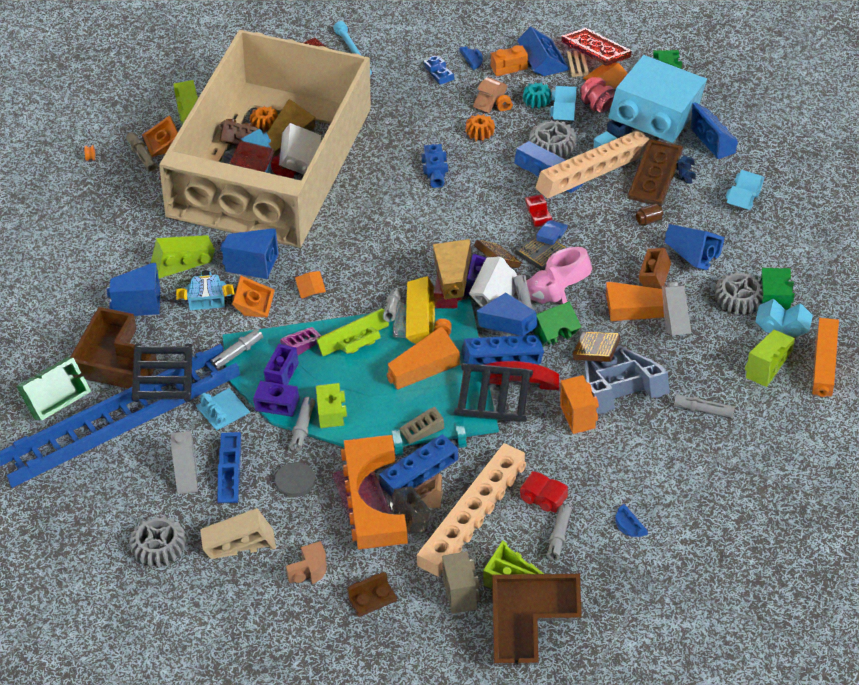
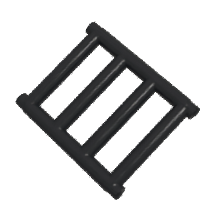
(487, 370)
(138, 379)

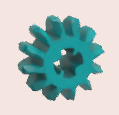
(537, 95)

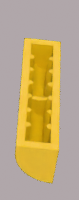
(420, 309)

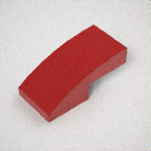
(538, 210)

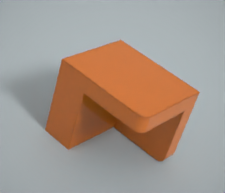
(310, 284)

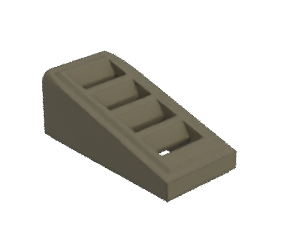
(426, 417)

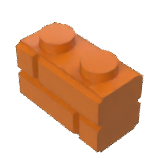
(509, 60)

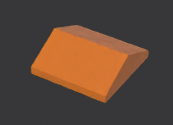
(610, 74)
(160, 137)
(252, 298)

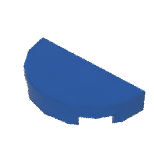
(473, 57)
(628, 523)

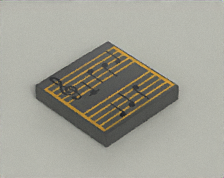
(538, 252)

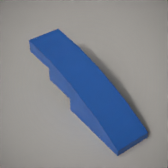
(229, 467)

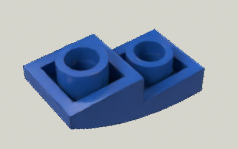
(437, 68)
(551, 232)

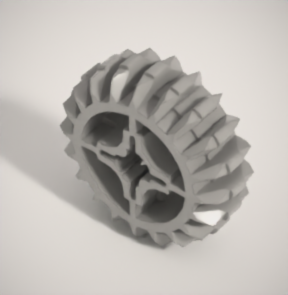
(554, 137)
(739, 292)
(156, 546)

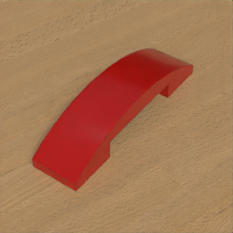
(543, 376)

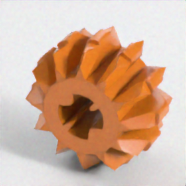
(263, 118)
(480, 127)

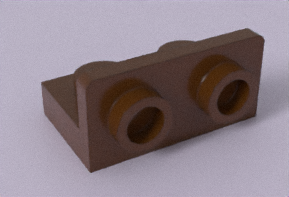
(234, 132)
(371, 594)

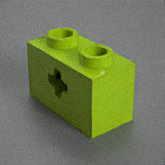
(330, 405)

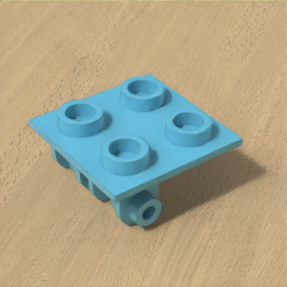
(221, 408)

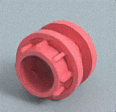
(595, 92)

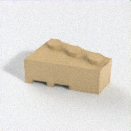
(236, 534)

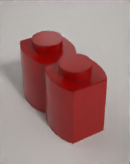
(543, 492)

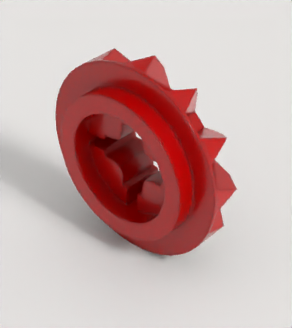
(277, 169)

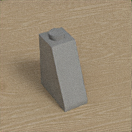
(675, 309)
(184, 462)

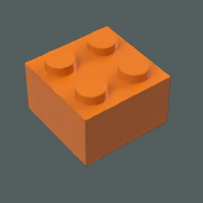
(578, 404)

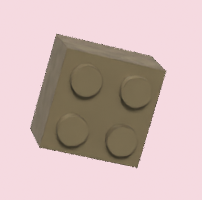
(460, 582)

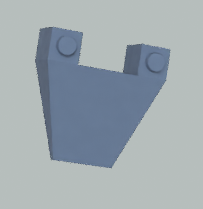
(625, 375)

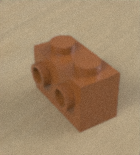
(655, 268)

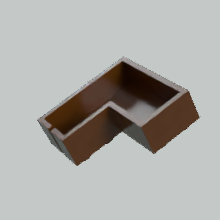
(106, 350)
(522, 602)

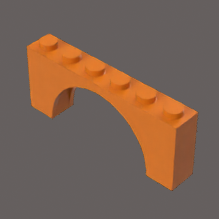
(371, 526)

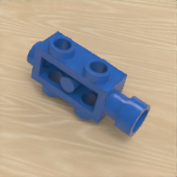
(435, 165)

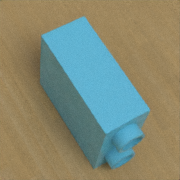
(657, 98)

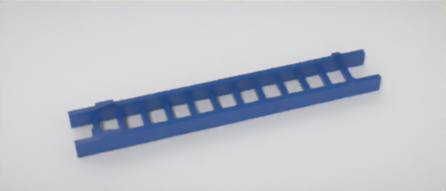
(120, 400)

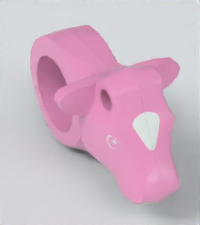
(561, 270)

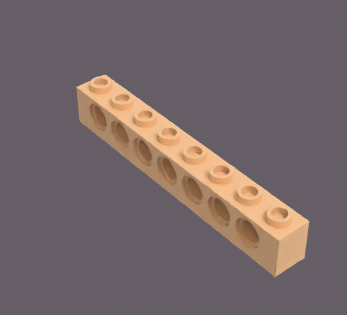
(591, 164)
(472, 508)

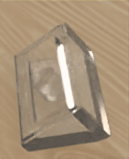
(399, 327)

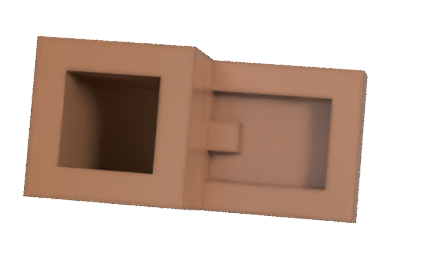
(488, 93)
(312, 566)

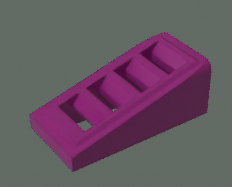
(294, 340)

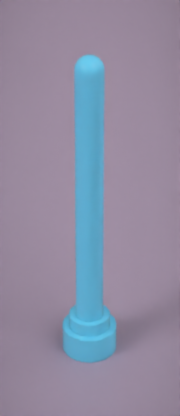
(341, 29)

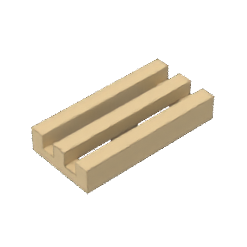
(576, 55)

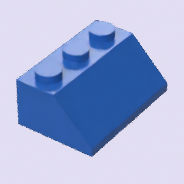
(542, 53)
(712, 132)

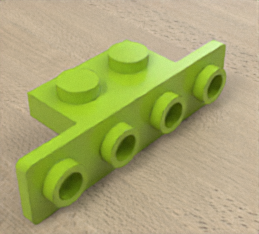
(353, 335)

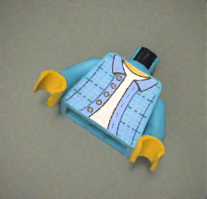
(205, 292)

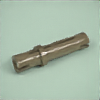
(139, 148)

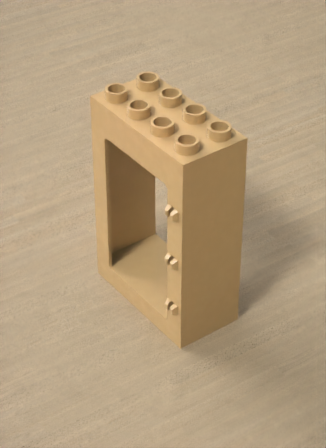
(250, 75)

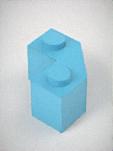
(564, 103)
(747, 187)
(791, 322)

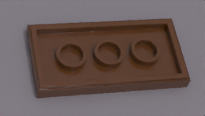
(655, 172)

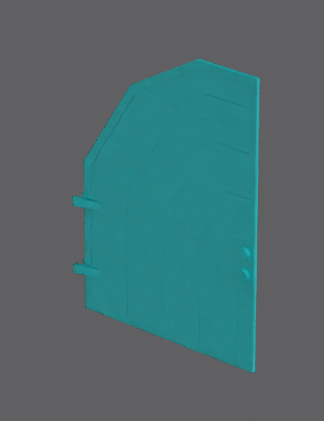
(371, 401)

